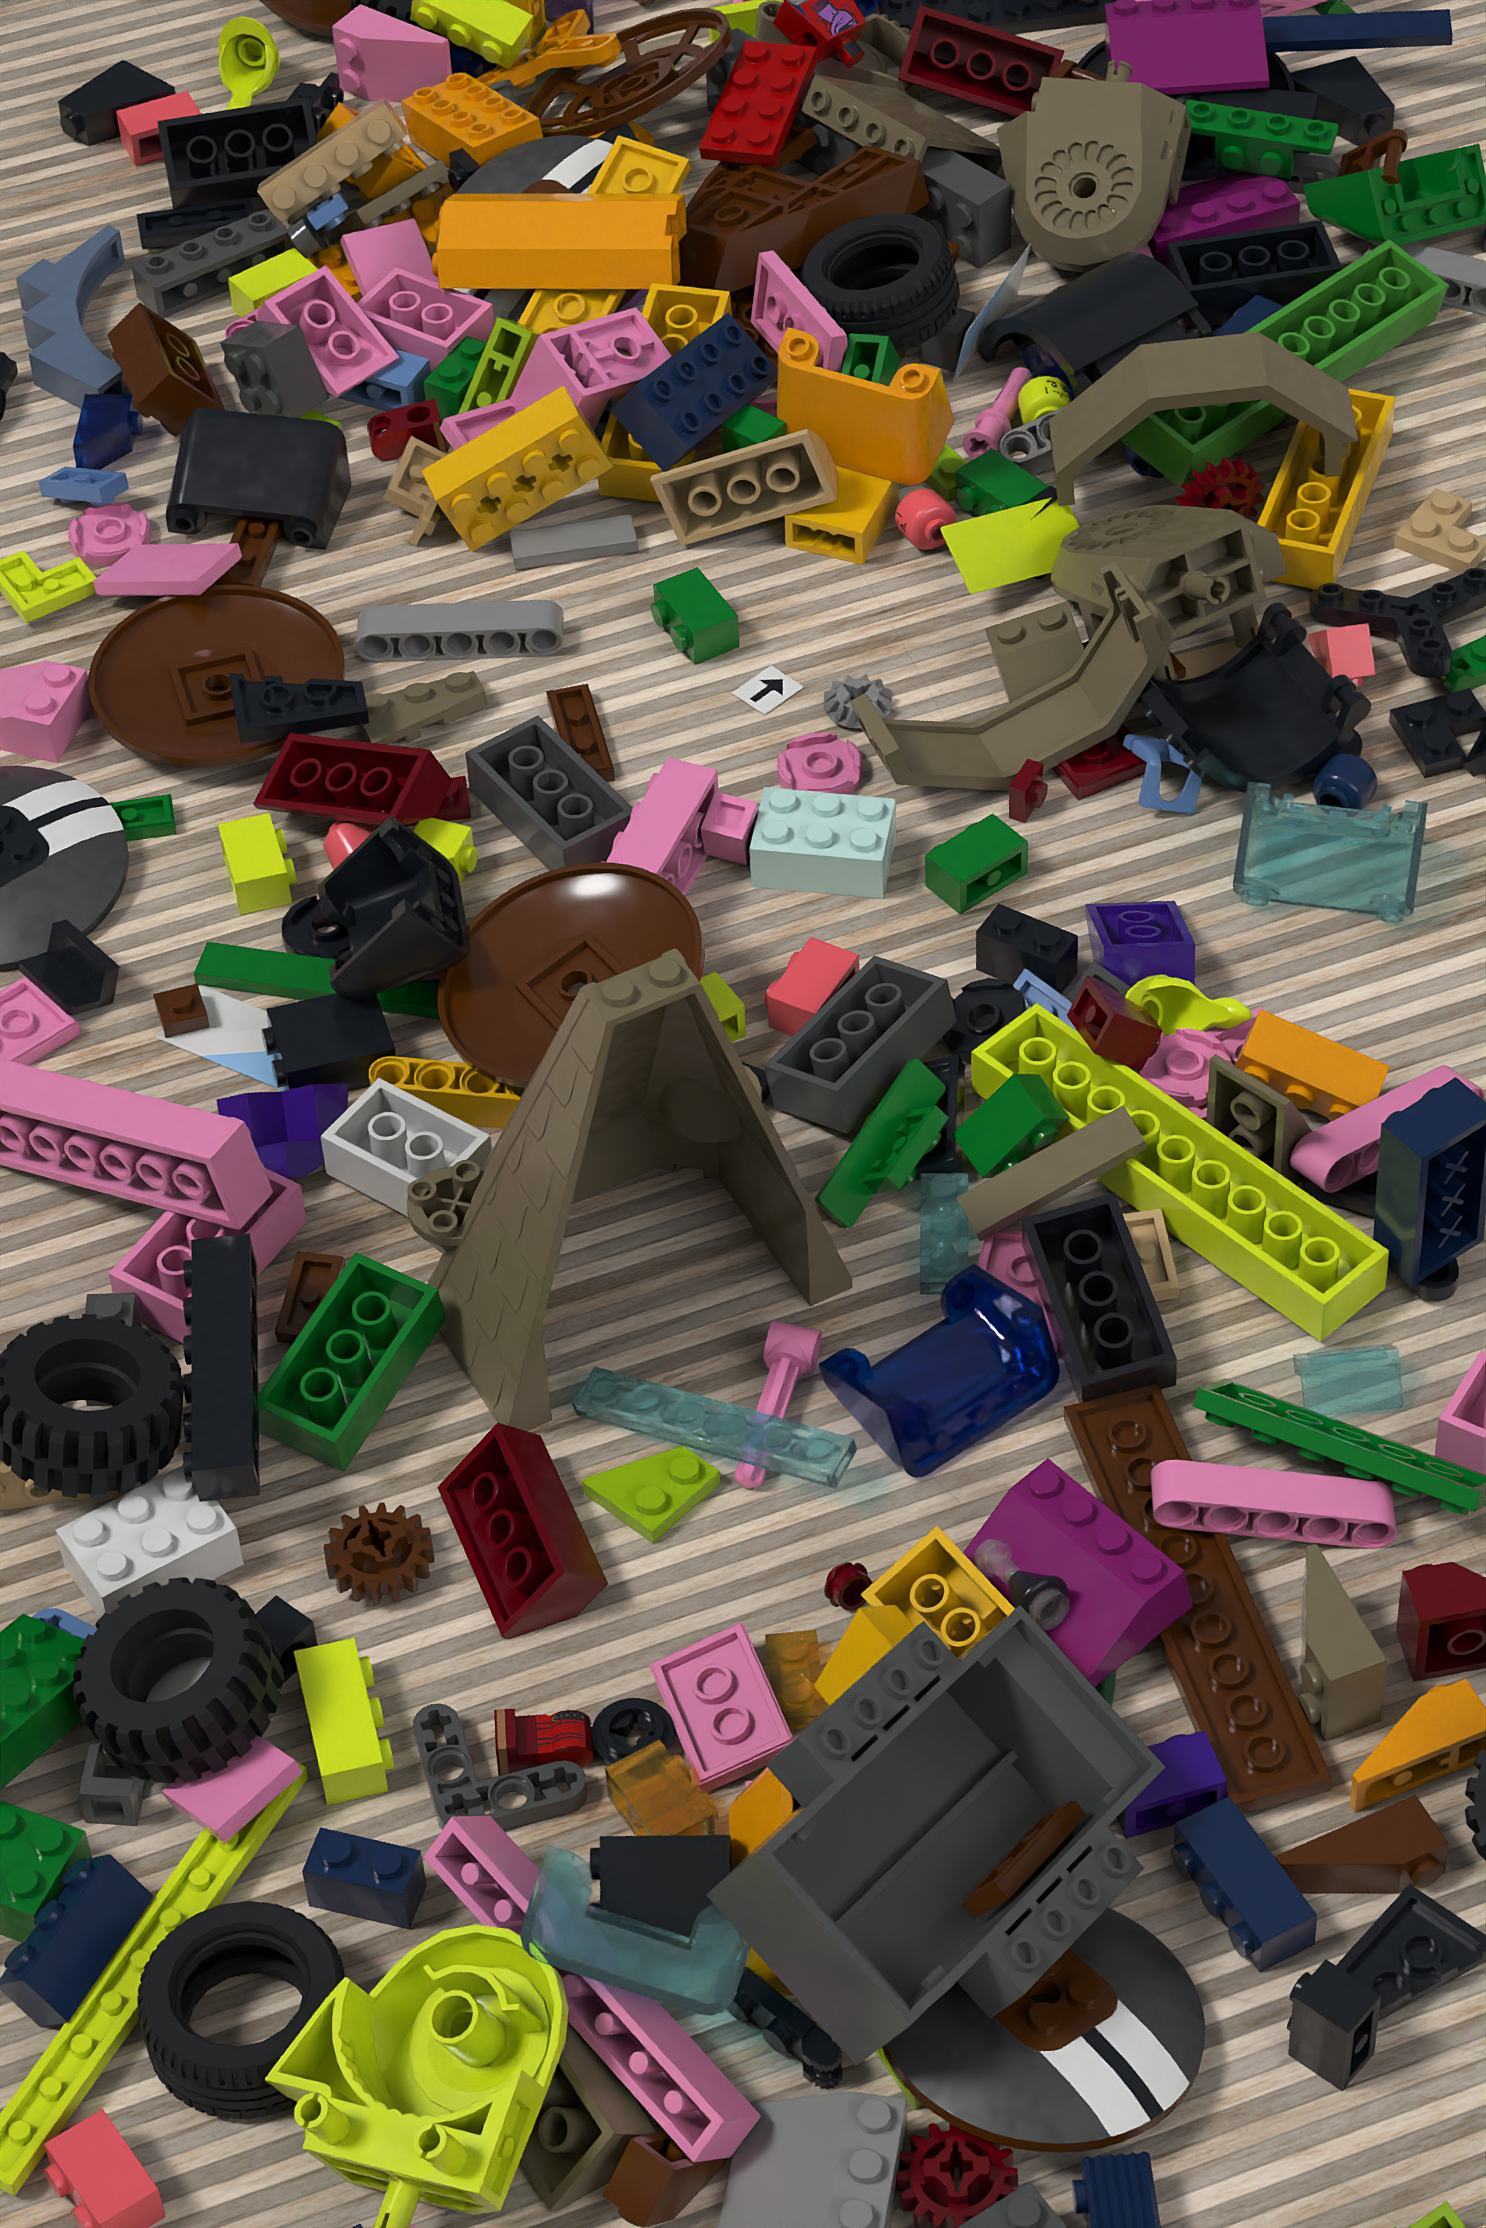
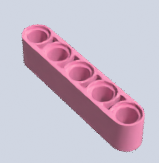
(1351, 1144)
(1273, 1504)

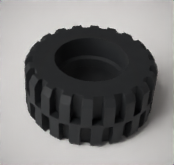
(97, 1447)
(208, 1719)

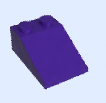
(1141, 940)

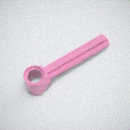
(789, 1355)

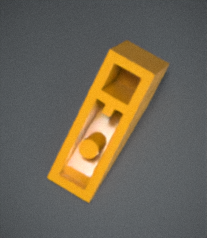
(1430, 1741)

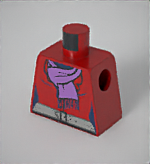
(823, 24)

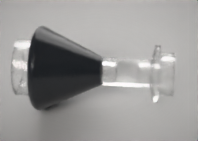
(1039, 1594)

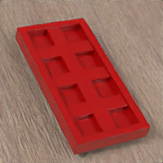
(759, 103)

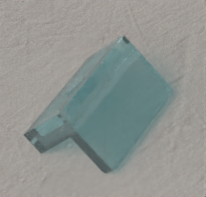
(1350, 1379)

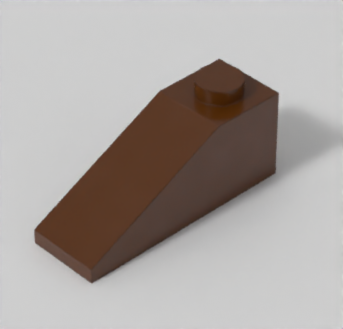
(1371, 1854)

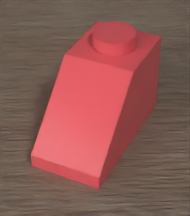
(1345, 651)

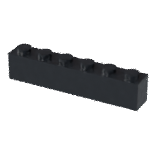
(223, 1368)

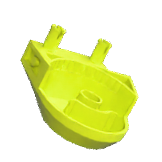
(430, 2072)

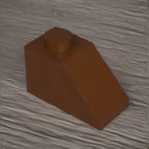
(657, 2180)

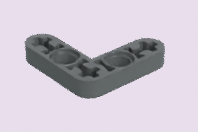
(469, 1793)

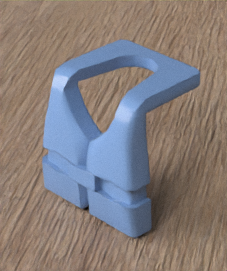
(1154, 752)

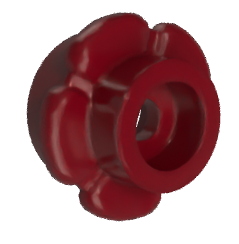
(846, 1584)

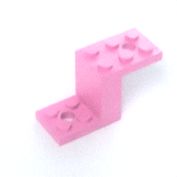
(582, 361)

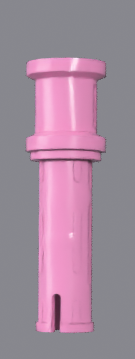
(995, 422)

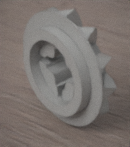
(838, 705)

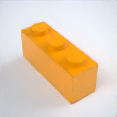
(1309, 1067)

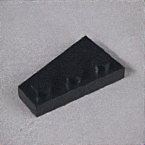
(280, 708)
(1413, 1951)

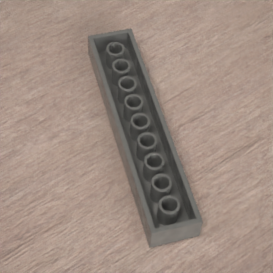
(964, 198)

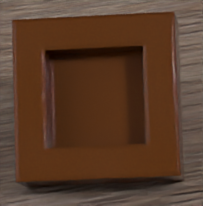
(181, 1010)

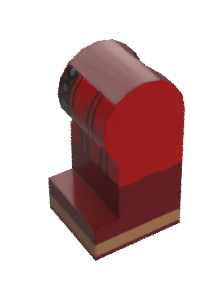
(415, 420)
(541, 1739)

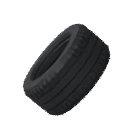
(879, 252)
(202, 1954)

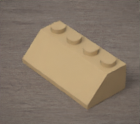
(747, 486)

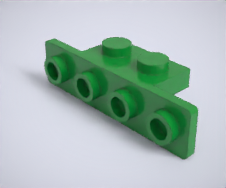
(1259, 139)
(887, 1146)

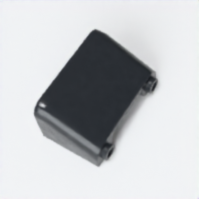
(260, 470)
(398, 911)

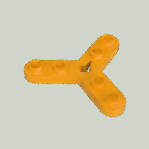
(561, 46)

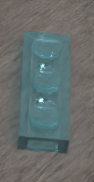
(942, 1230)

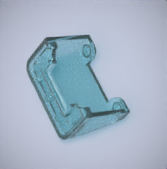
(1329, 855)
(626, 1953)

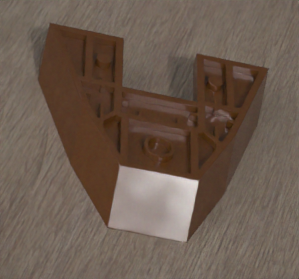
(758, 210)

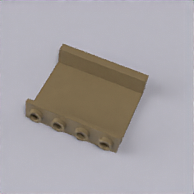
(893, 121)

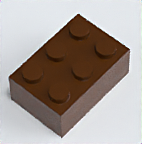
(162, 369)

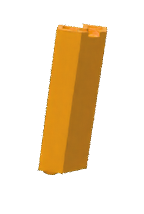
(559, 241)

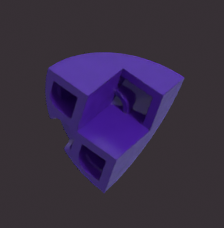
(289, 1124)

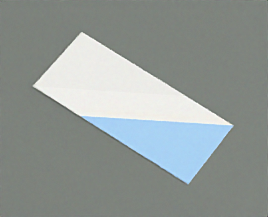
(992, 311)
(232, 1037)

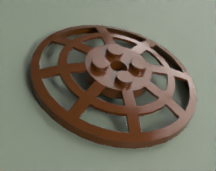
(640, 82)

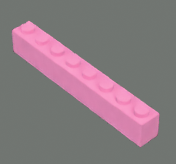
(624, 2028)

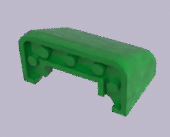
(1433, 198)

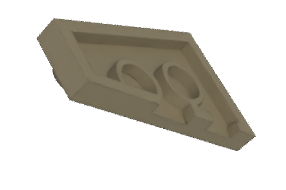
(393, 200)
(421, 704)

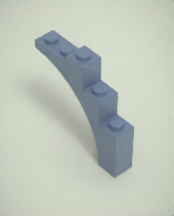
(55, 308)

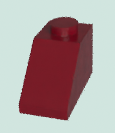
(1114, 1025)

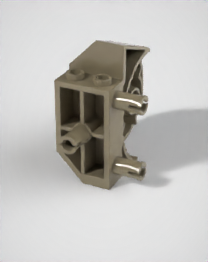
(1093, 166)
(1187, 558)

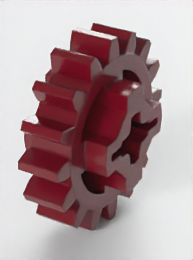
(1224, 487)
(929, 2170)

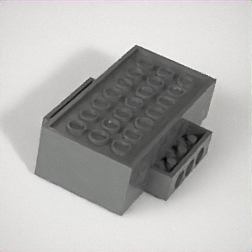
(910, 1804)

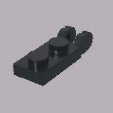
(788, 2029)

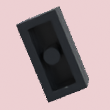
(1016, 942)
(1333, 2024)

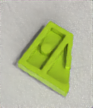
(653, 1490)

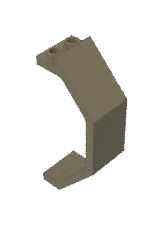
(1193, 376)
(1044, 724)

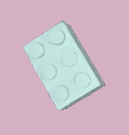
(823, 842)

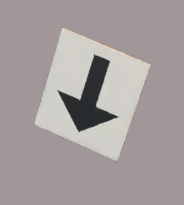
(767, 690)

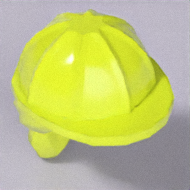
(246, 60)
(1181, 1005)

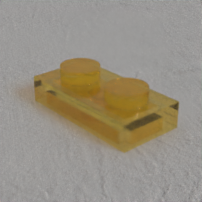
(793, 1673)

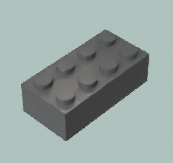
(547, 795)
(860, 1043)

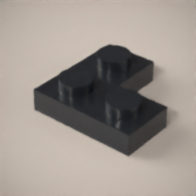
(1431, 728)

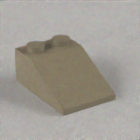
(1254, 1116)
(1339, 1657)

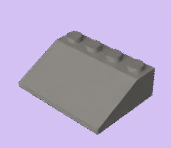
(818, 2163)

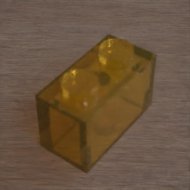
(657, 1794)

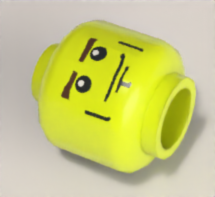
(1042, 397)

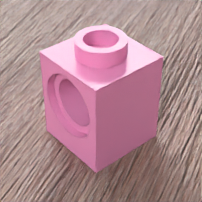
(729, 828)

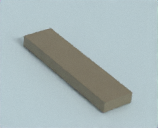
(1051, 1173)

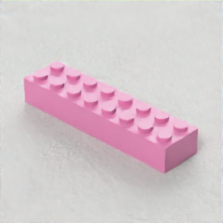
(130, 1145)

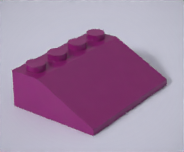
(1189, 44)
(1223, 207)
(1115, 1578)

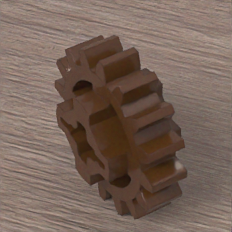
(379, 1553)

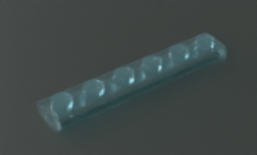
(715, 1427)

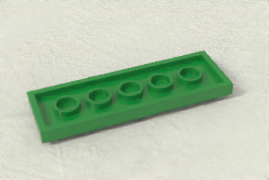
(1360, 1450)

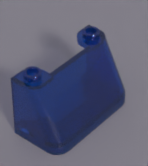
(953, 1379)

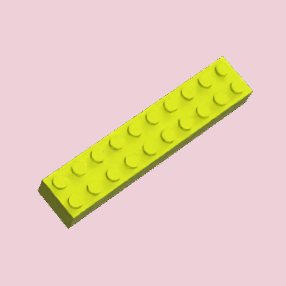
(1206, 1185)

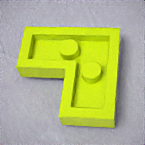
(41, 593)

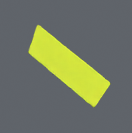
(1008, 545)

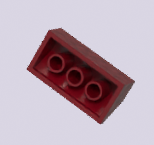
(975, 62)
(354, 781)
(521, 1532)

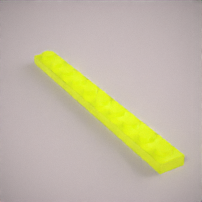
(111, 2006)

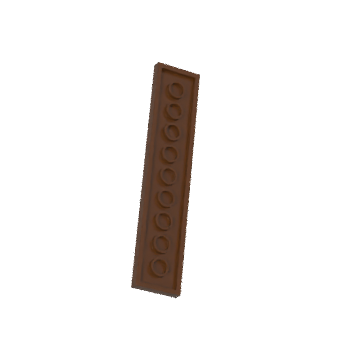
(1220, 1645)

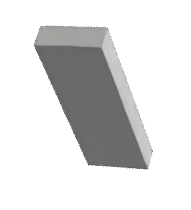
(573, 541)

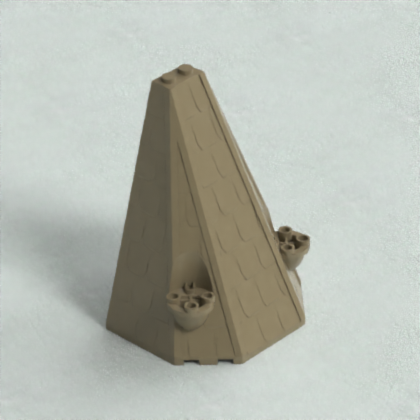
(623, 1089)

